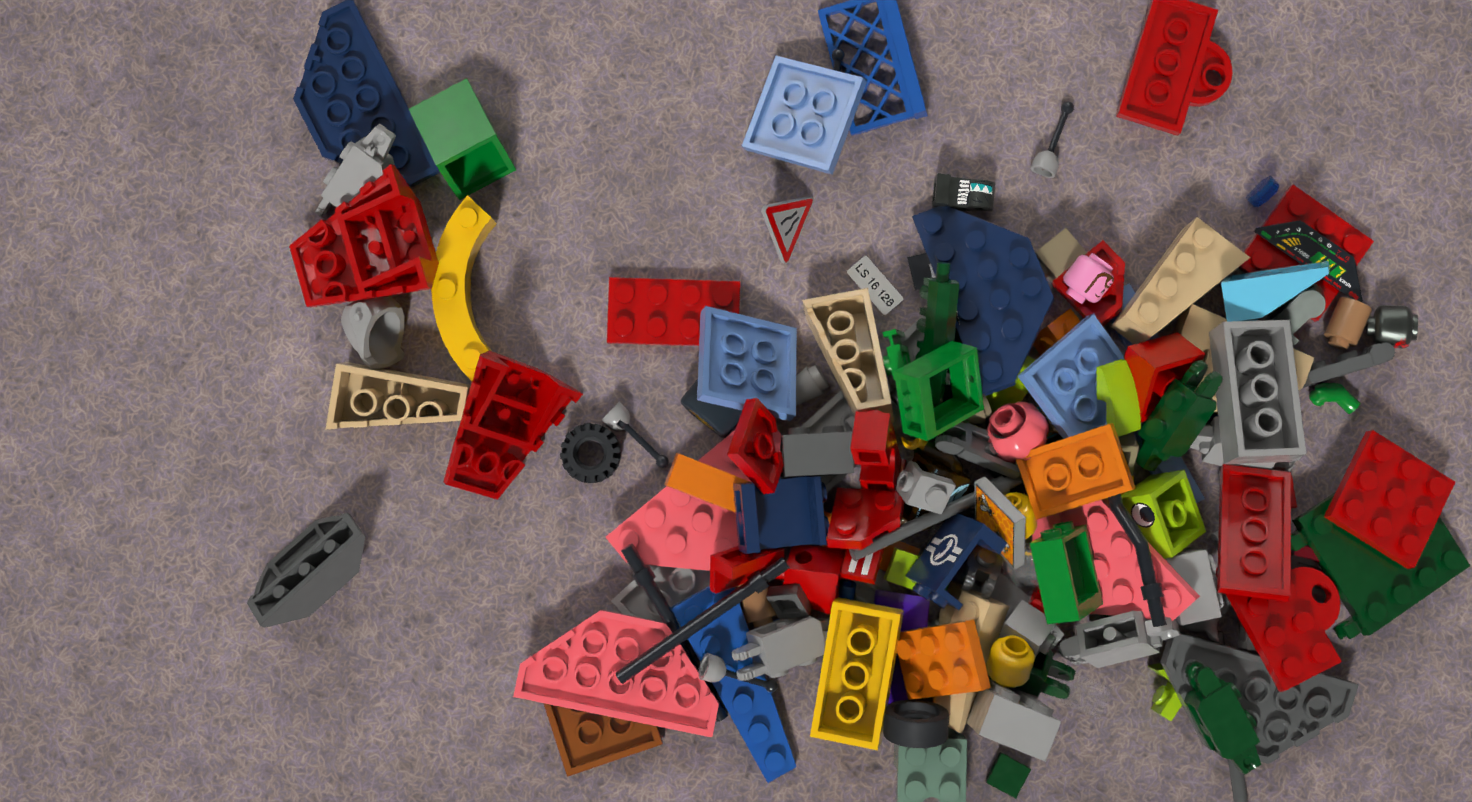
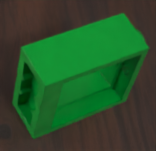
(915, 396)
(1066, 573)

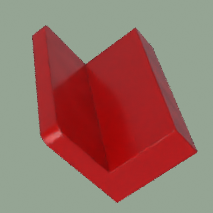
(733, 567)

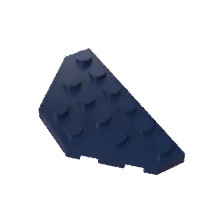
(353, 91)
(1000, 289)

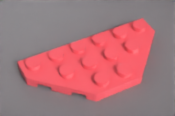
(680, 528)
(1118, 563)
(581, 675)

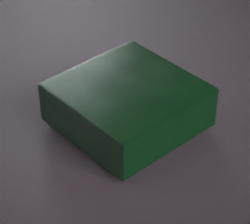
(1008, 775)

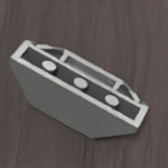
(308, 571)

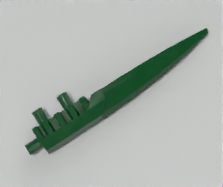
(939, 322)

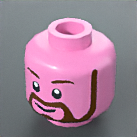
(1088, 278)

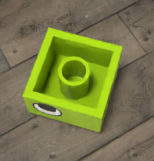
(1165, 512)

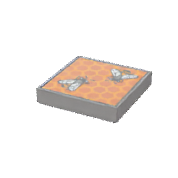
(1003, 519)

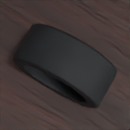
(916, 723)

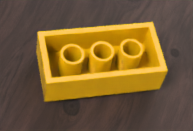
(856, 673)

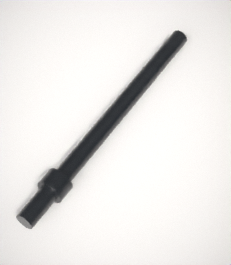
(756, 582)

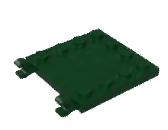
(1368, 581)

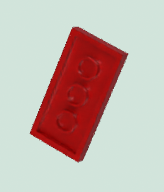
(664, 309)
(1254, 533)

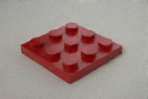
(1297, 206)
(1389, 499)

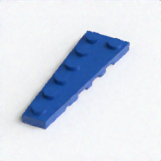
(748, 704)

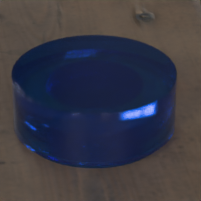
(1263, 191)

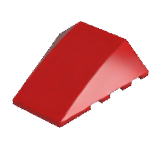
(367, 246)
(503, 422)

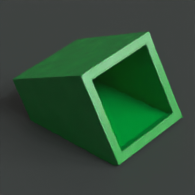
(462, 139)

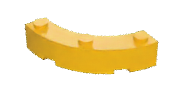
(452, 284)

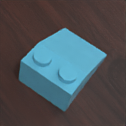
(1261, 292)

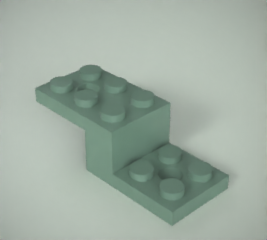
(932, 771)

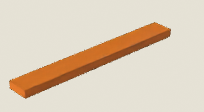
(717, 488)

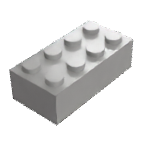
(1258, 392)
(1014, 720)

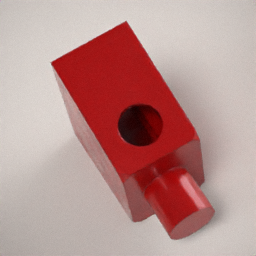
(817, 572)

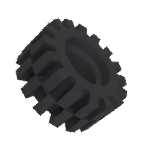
(571, 447)

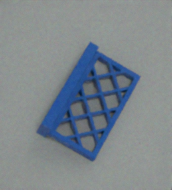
(900, 55)

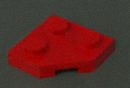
(1112, 301)
(754, 446)
(862, 515)

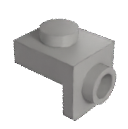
(924, 488)

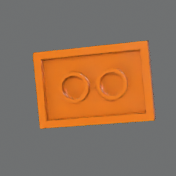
(1075, 471)
(942, 660)

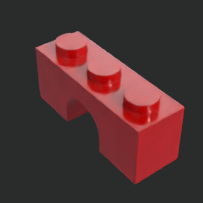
(876, 450)

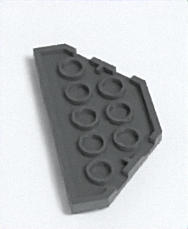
(1281, 717)

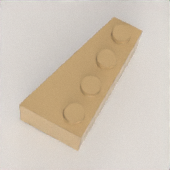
(1183, 275)
(851, 347)
(391, 398)

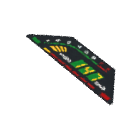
(1311, 247)

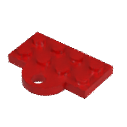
(1173, 65)
(1292, 632)

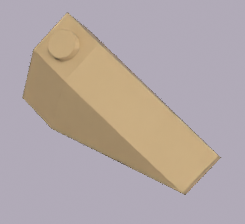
(989, 619)

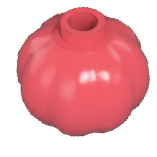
(1021, 428)

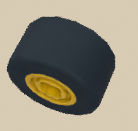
(715, 417)

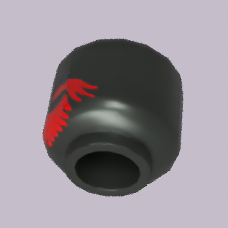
(1393, 325)

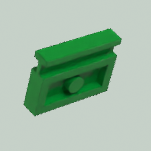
(897, 353)

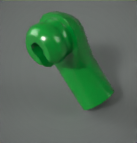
(1334, 393)

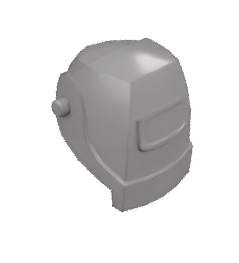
(375, 330)

